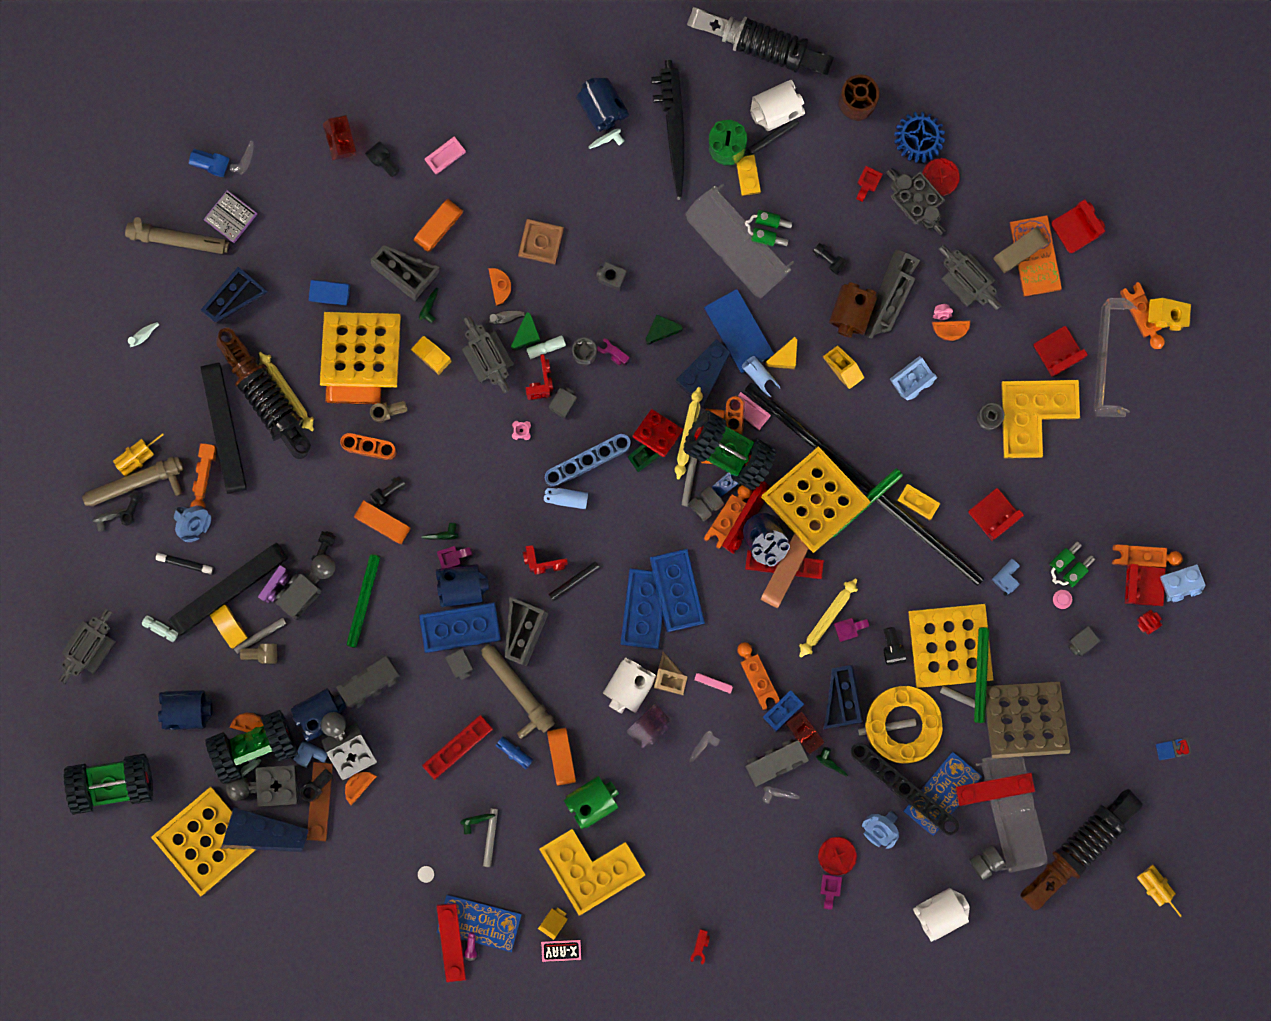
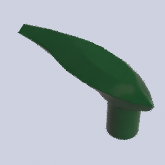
(426, 308)
(445, 535)
(823, 758)
(474, 820)

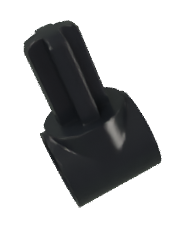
(380, 157)
(893, 652)
(323, 778)

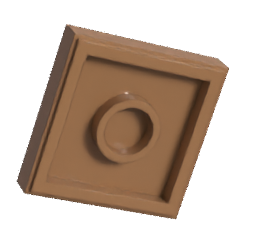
(541, 241)

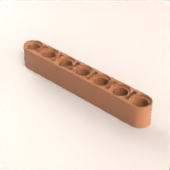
(789, 565)

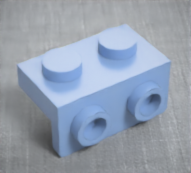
(913, 379)
(1183, 583)

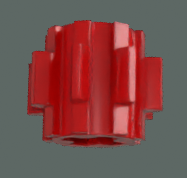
(1149, 622)

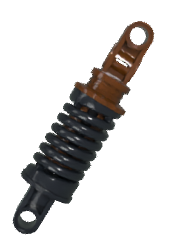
(263, 395)
(1081, 847)

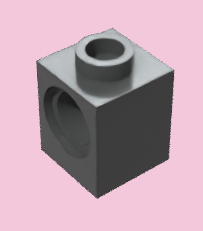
(615, 283)
(563, 402)
(1083, 641)
(459, 664)

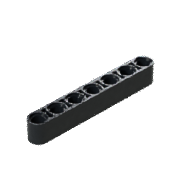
(223, 428)
(228, 589)
(908, 798)

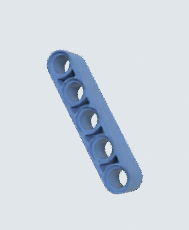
(592, 452)

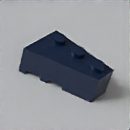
(233, 295)
(704, 371)
(843, 699)

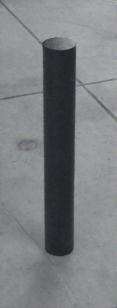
(774, 135)
(574, 580)

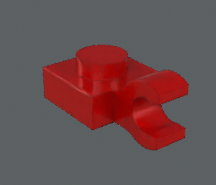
(868, 180)
(702, 941)

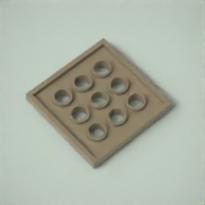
(1034, 710)

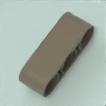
(1020, 250)

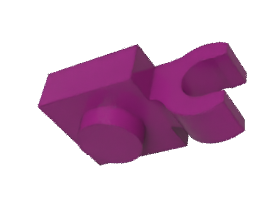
(617, 355)
(451, 557)
(848, 629)
(830, 887)

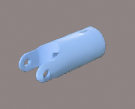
(758, 373)
(567, 498)

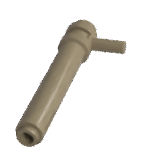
(147, 233)
(161, 470)
(536, 711)

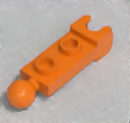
(1141, 315)
(207, 454)
(728, 516)
(1146, 556)
(757, 675)

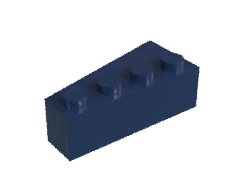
(258, 832)

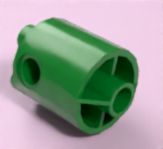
(727, 132)
(597, 797)

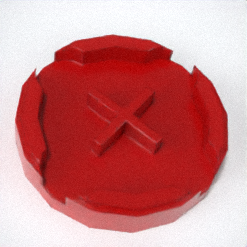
(942, 175)
(837, 856)

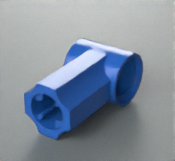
(213, 163)

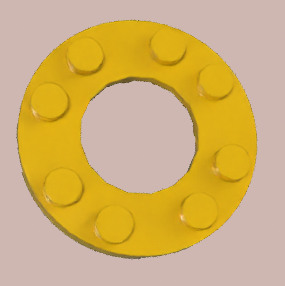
(930, 718)

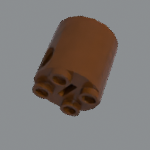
(852, 104)
(853, 316)

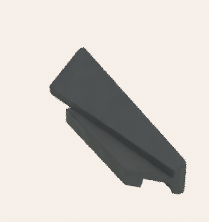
(892, 293)

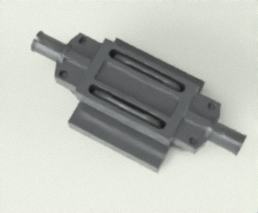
(917, 199)
(968, 279)
(487, 355)
(87, 647)

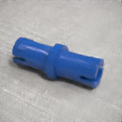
(514, 752)

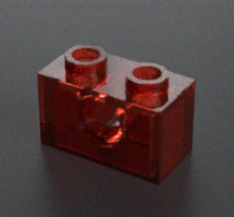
(339, 137)
(805, 733)

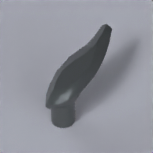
(105, 517)

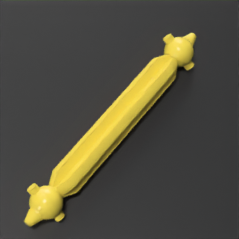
(285, 388)
(692, 415)
(828, 618)

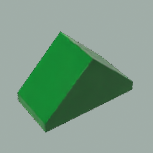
(526, 334)

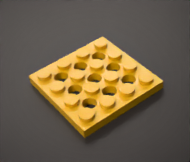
(368, 376)
(815, 512)
(959, 635)
(177, 853)

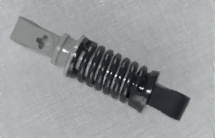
(763, 43)

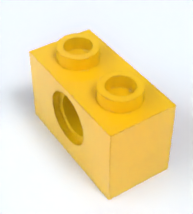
(1169, 313)

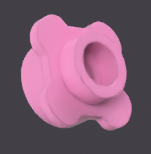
(942, 312)
(521, 425)

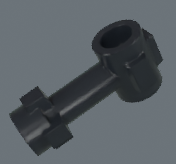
(837, 264)
(379, 496)
(127, 517)
(326, 539)

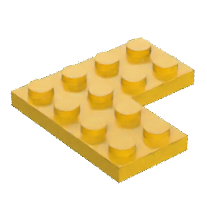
(1025, 408)
(588, 881)

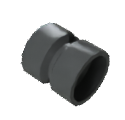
(584, 351)
(990, 416)
(706, 503)
(987, 862)

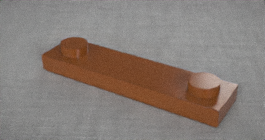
(319, 809)

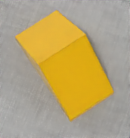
(785, 356)

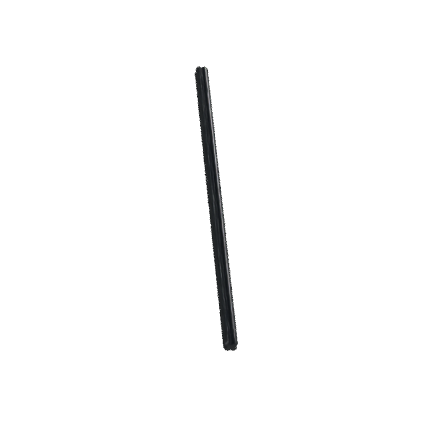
(865, 485)

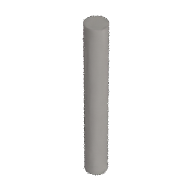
(689, 481)
(260, 635)
(958, 696)
(892, 726)
(490, 838)

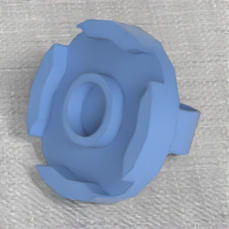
(191, 522)
(881, 829)

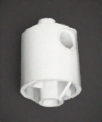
(777, 106)
(629, 686)
(942, 913)

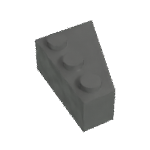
(403, 271)
(524, 629)
(368, 683)
(776, 762)

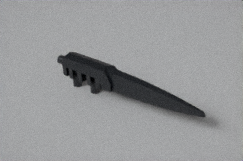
(672, 103)

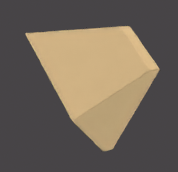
(670, 677)

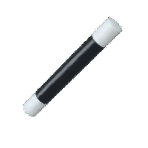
(184, 563)

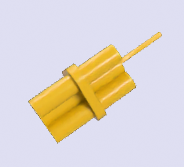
(134, 457)
(1157, 886)

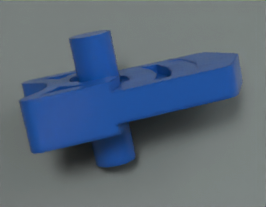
(725, 485)

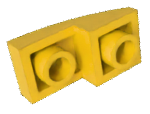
(228, 626)

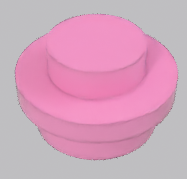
(1062, 599)

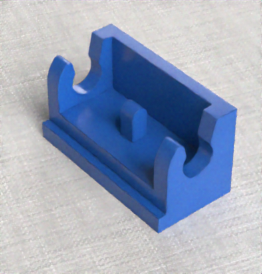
(329, 292)
(783, 711)

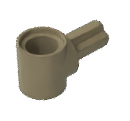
(389, 410)
(264, 654)

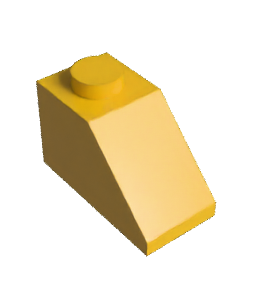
(431, 355)
(843, 367)
(553, 922)

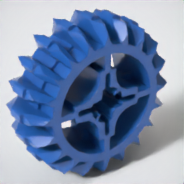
(926, 137)

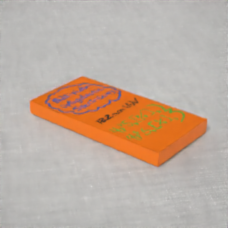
(1039, 271)

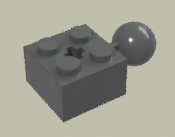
(303, 589)
(346, 746)
(265, 778)

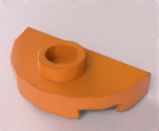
(500, 284)
(951, 329)
(246, 722)
(357, 785)

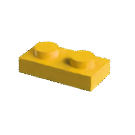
(748, 176)
(918, 502)

